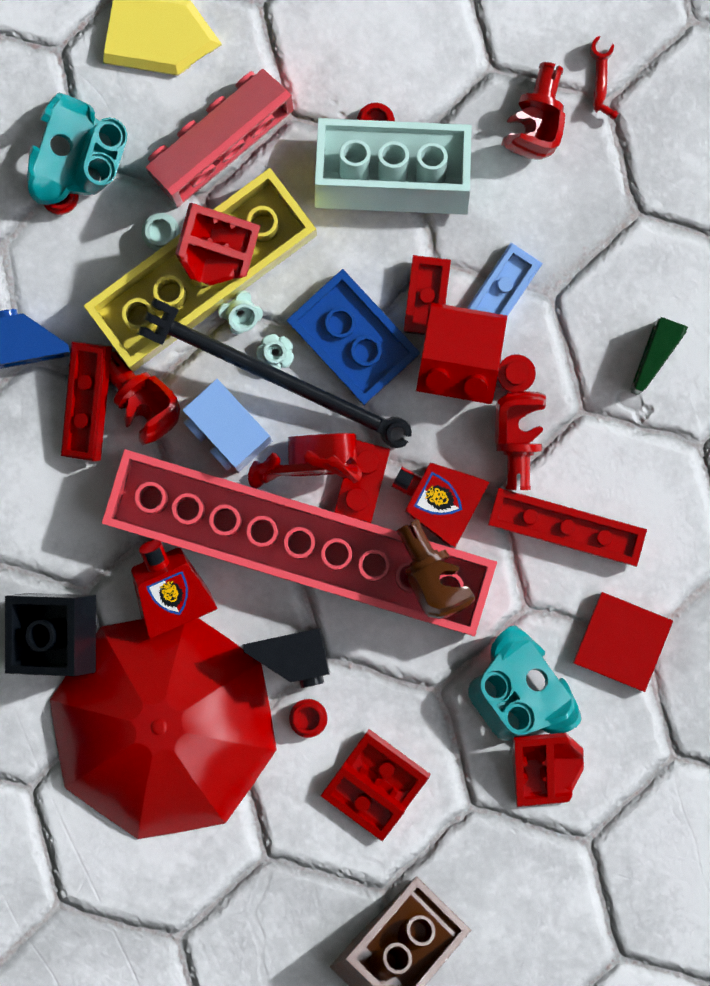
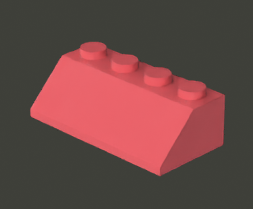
(220, 136)

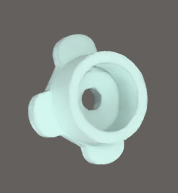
(243, 322)

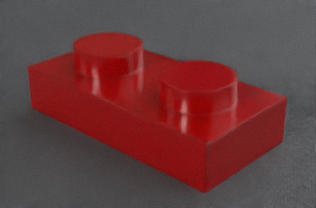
(427, 285)
(360, 498)

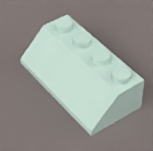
(393, 166)

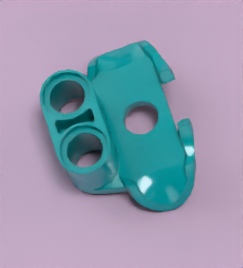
(55, 176)
(511, 660)

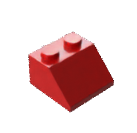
(461, 353)

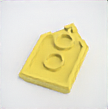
(157, 35)

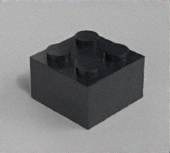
(50, 634)

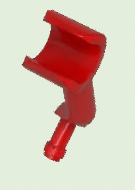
(601, 79)

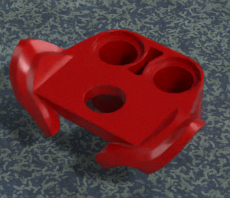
(311, 457)

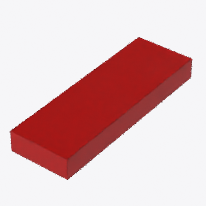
(86, 401)

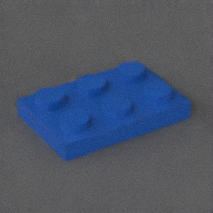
(353, 337)

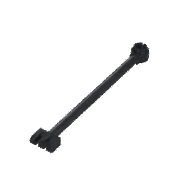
(168, 326)

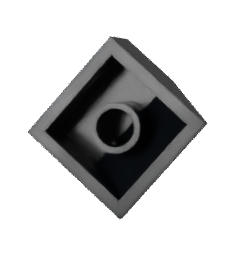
(293, 656)

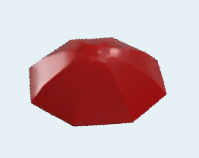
(164, 728)

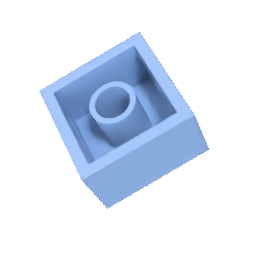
(227, 425)

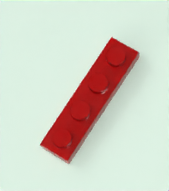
(567, 527)

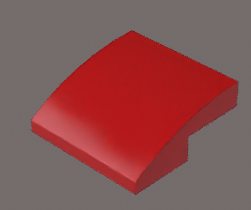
(375, 785)

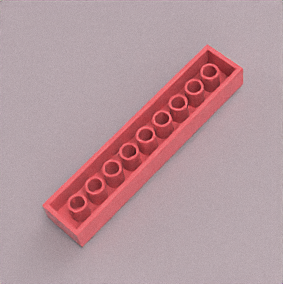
(283, 538)

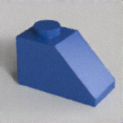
(26, 341)

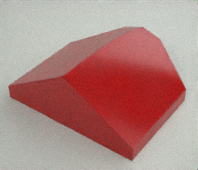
(215, 245)
(546, 768)

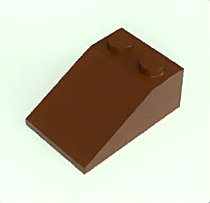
(403, 941)

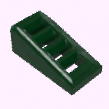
(660, 344)

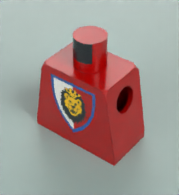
(441, 499)
(168, 589)

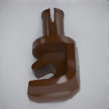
(424, 574)

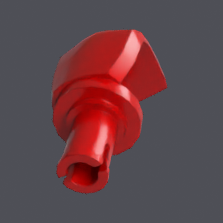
(541, 117)
(145, 397)
(512, 439)

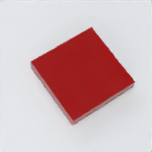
(622, 641)

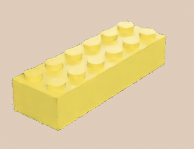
(124, 304)

